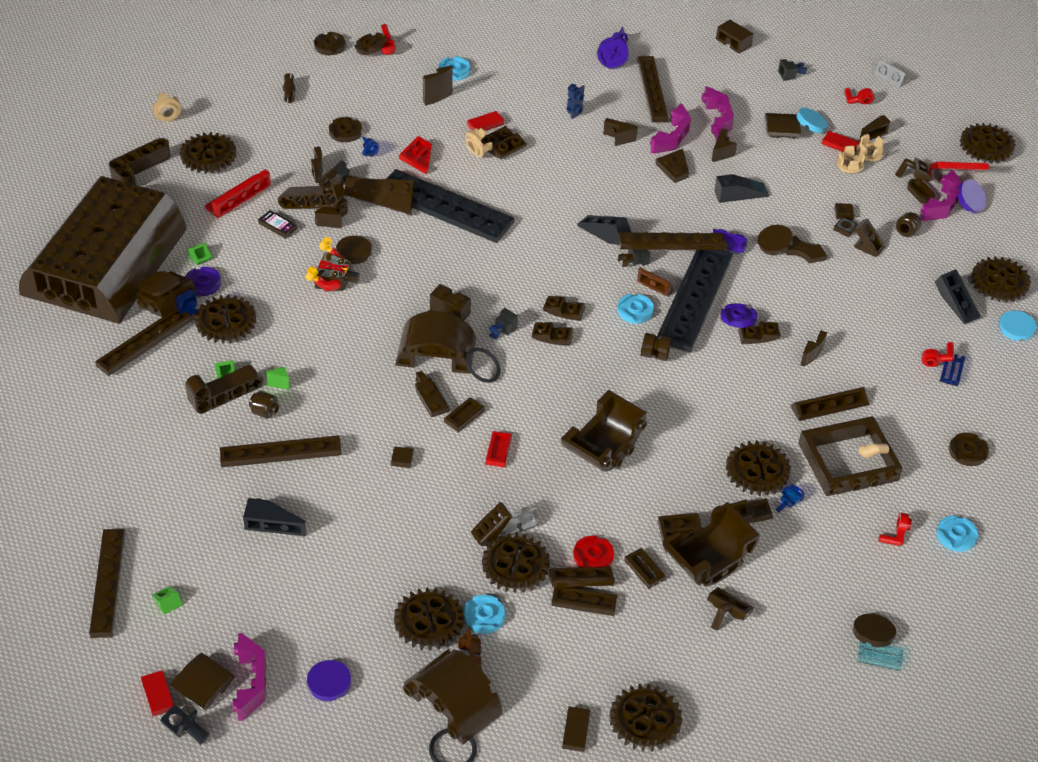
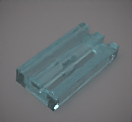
(880, 659)

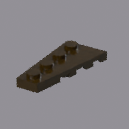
(382, 192)

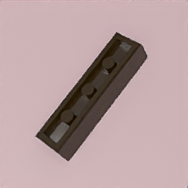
(830, 404)

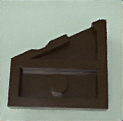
(674, 165)
(684, 523)

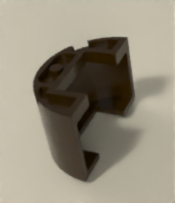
(438, 336)
(608, 434)
(715, 549)
(458, 691)

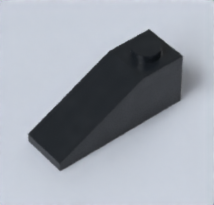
(737, 188)
(605, 227)
(957, 296)
(269, 517)

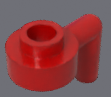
(390, 45)
(864, 96)
(932, 357)
(903, 523)

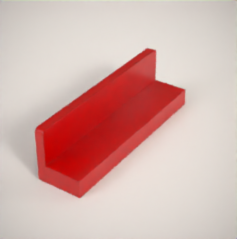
(239, 194)

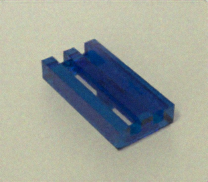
(949, 381)

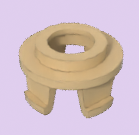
(164, 102)
(474, 143)
(876, 148)
(856, 162)

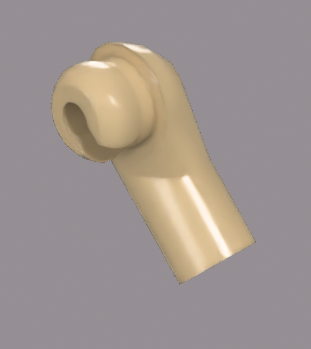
(873, 449)

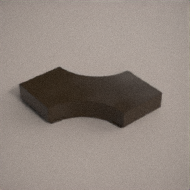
(810, 252)

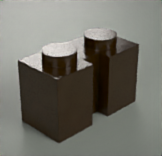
(735, 35)
(445, 301)

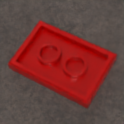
(959, 166)

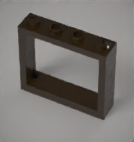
(844, 431)

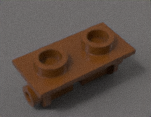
(471, 645)

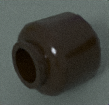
(908, 224)
(264, 404)

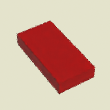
(486, 121)
(838, 141)
(498, 449)
(157, 692)

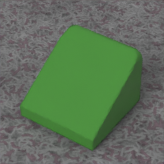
(199, 253)
(224, 368)
(278, 378)
(167, 599)

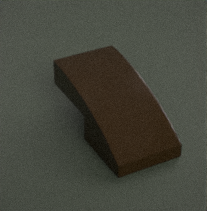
(316, 164)
(813, 349)
(754, 511)

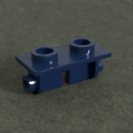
(576, 99)

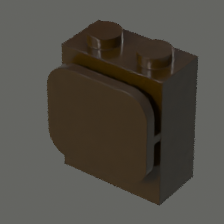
(160, 291)

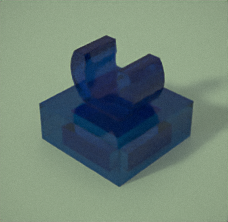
(187, 302)

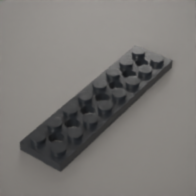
(453, 202)
(701, 305)

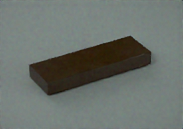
(581, 577)
(584, 600)

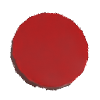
(593, 552)

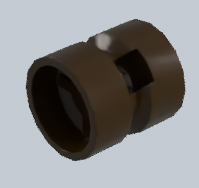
(655, 346)

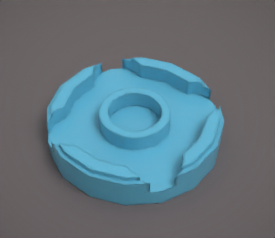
(460, 66)
(812, 119)
(635, 308)
(1017, 325)
(957, 533)
(484, 614)

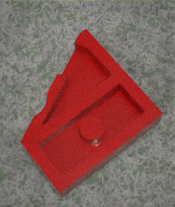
(417, 154)

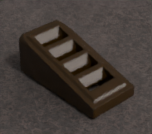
(876, 128)
(483, 534)

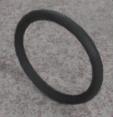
(491, 356)
(444, 731)

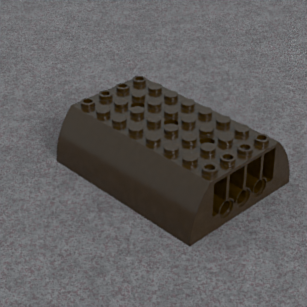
(134, 240)

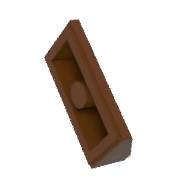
(654, 282)

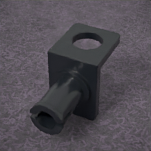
(187, 725)

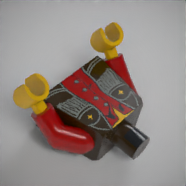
(333, 270)

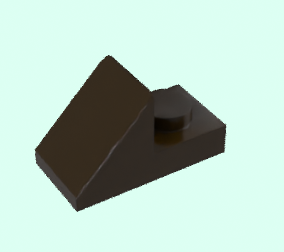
(621, 131)
(723, 147)
(331, 216)
(869, 239)

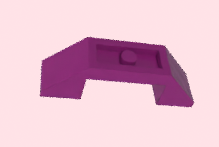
(716, 100)
(667, 142)
(939, 210)
(250, 699)

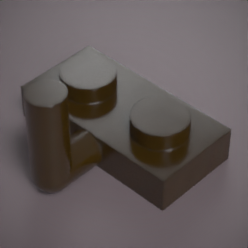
(920, 169)
(728, 603)

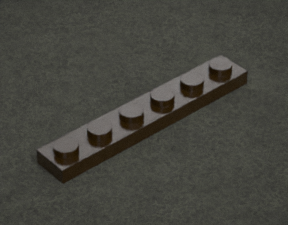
(652, 89)
(671, 241)
(143, 341)
(280, 451)
(107, 583)

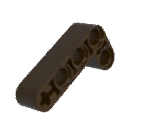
(138, 160)
(327, 194)
(221, 390)

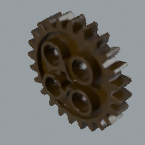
(987, 143)
(208, 152)
(1000, 279)
(211, 322)
(758, 468)
(529, 568)
(412, 617)
(645, 717)

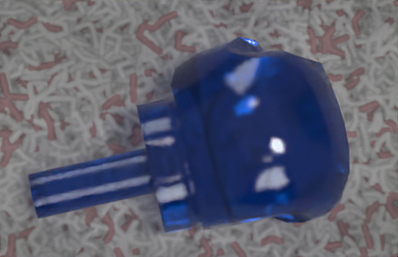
(370, 146)
(791, 496)

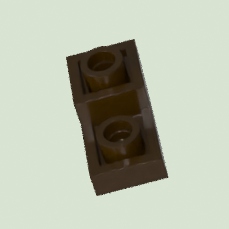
(559, 307)
(547, 333)
(763, 333)

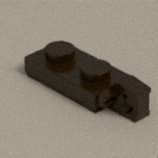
(430, 395)

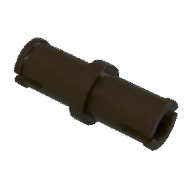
(289, 88)

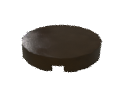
(330, 43)
(370, 43)
(345, 129)
(775, 239)
(354, 248)
(968, 449)
(874, 630)

